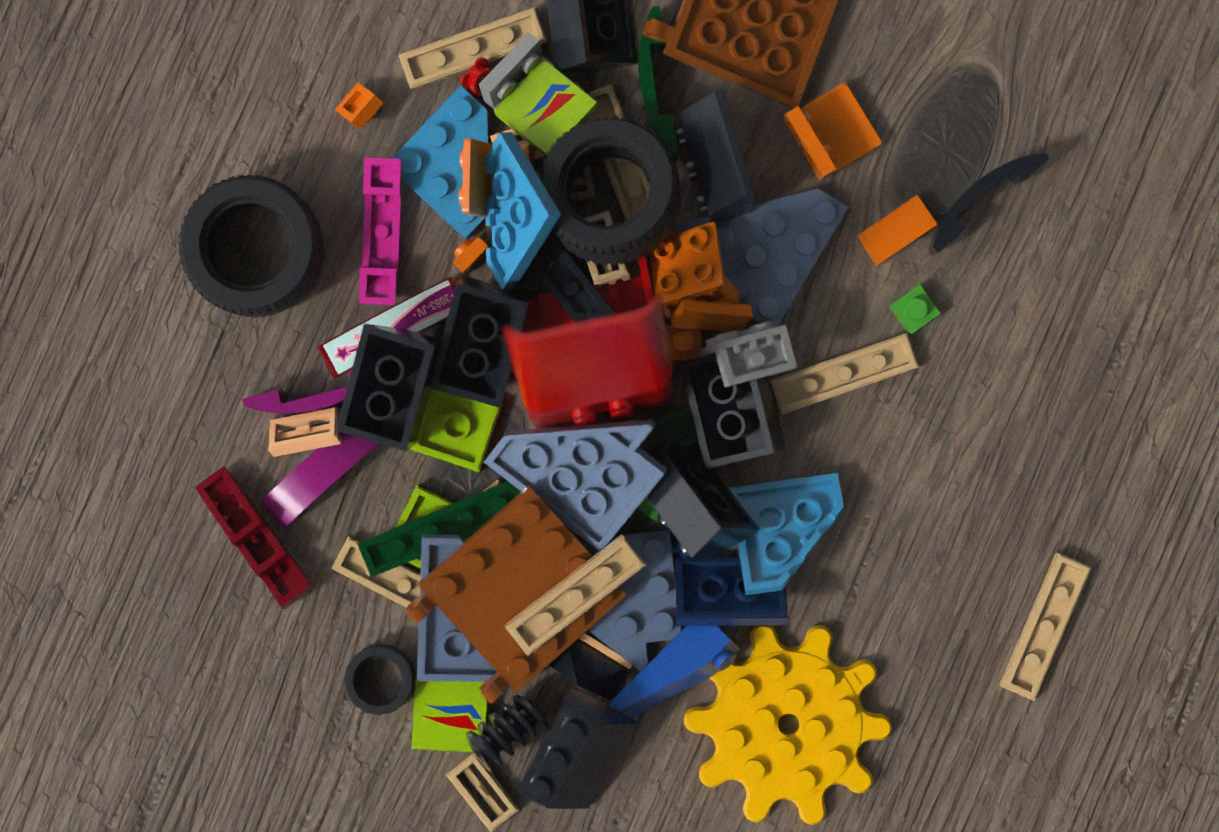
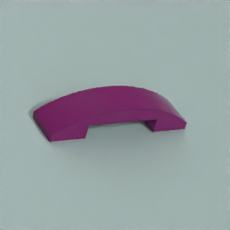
(275, 402)
(315, 477)

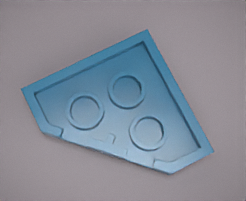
(433, 158)
(516, 210)
(791, 523)

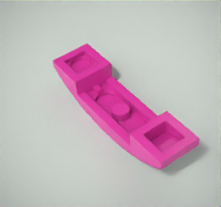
(381, 231)

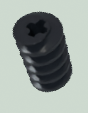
(505, 731)

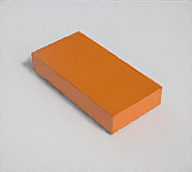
(896, 230)
(711, 316)

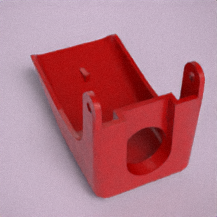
(597, 366)

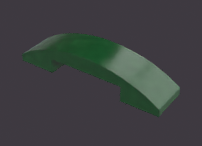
(660, 125)

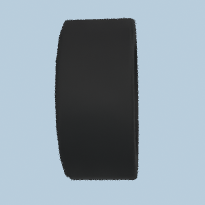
(353, 688)

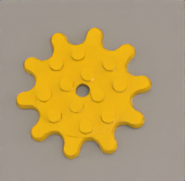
(796, 764)

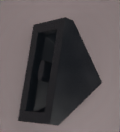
(589, 669)

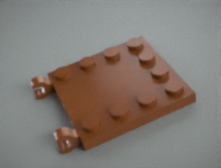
(749, 42)
(498, 576)

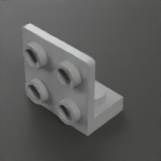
(513, 70)
(753, 355)

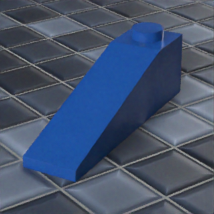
(684, 662)

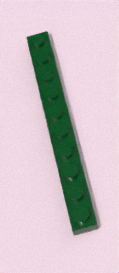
(470, 514)

